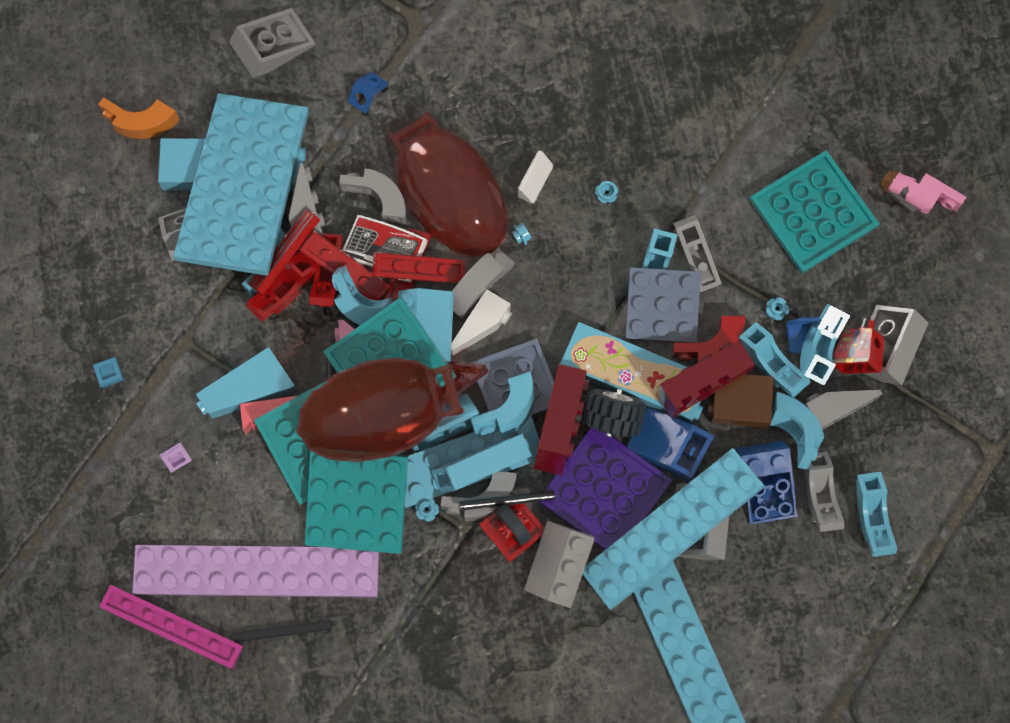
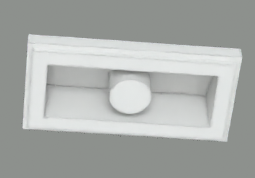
(535, 178)

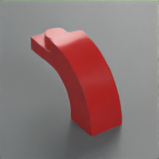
(284, 288)
(322, 290)
(729, 331)

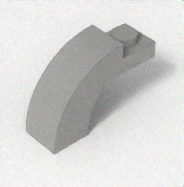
(382, 189)
(478, 279)
(501, 485)
(822, 494)

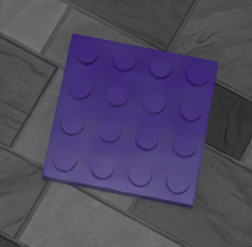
(605, 489)

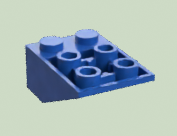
(671, 444)
(773, 468)

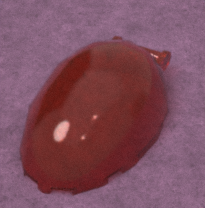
(450, 188)
(376, 410)

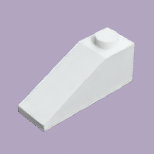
(484, 319)

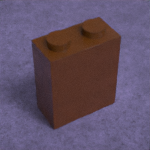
(743, 402)

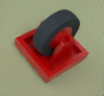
(512, 529)

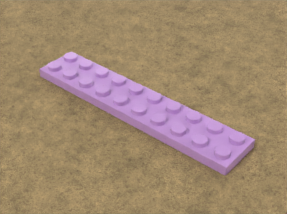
(255, 571)

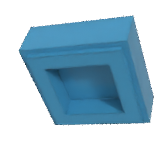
(108, 372)

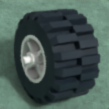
(614, 412)

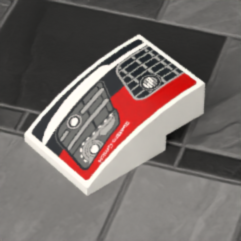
(377, 236)

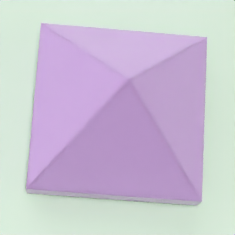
(175, 457)

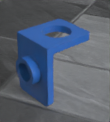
(369, 86)
(797, 331)

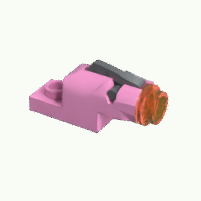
(921, 195)

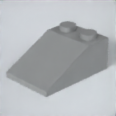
(270, 41)

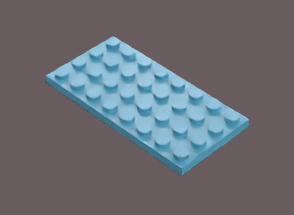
(241, 184)

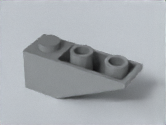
(304, 198)

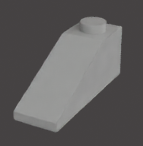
(697, 251)
(837, 405)

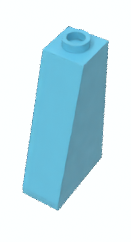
(253, 381)
(481, 463)

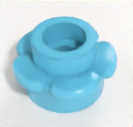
(607, 186)
(521, 234)
(777, 314)
(422, 514)

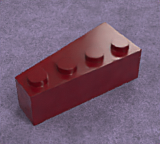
(704, 378)
(560, 419)

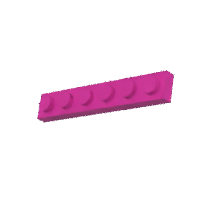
(171, 627)

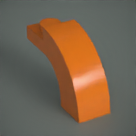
(142, 124)

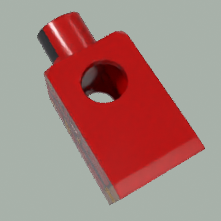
(860, 350)

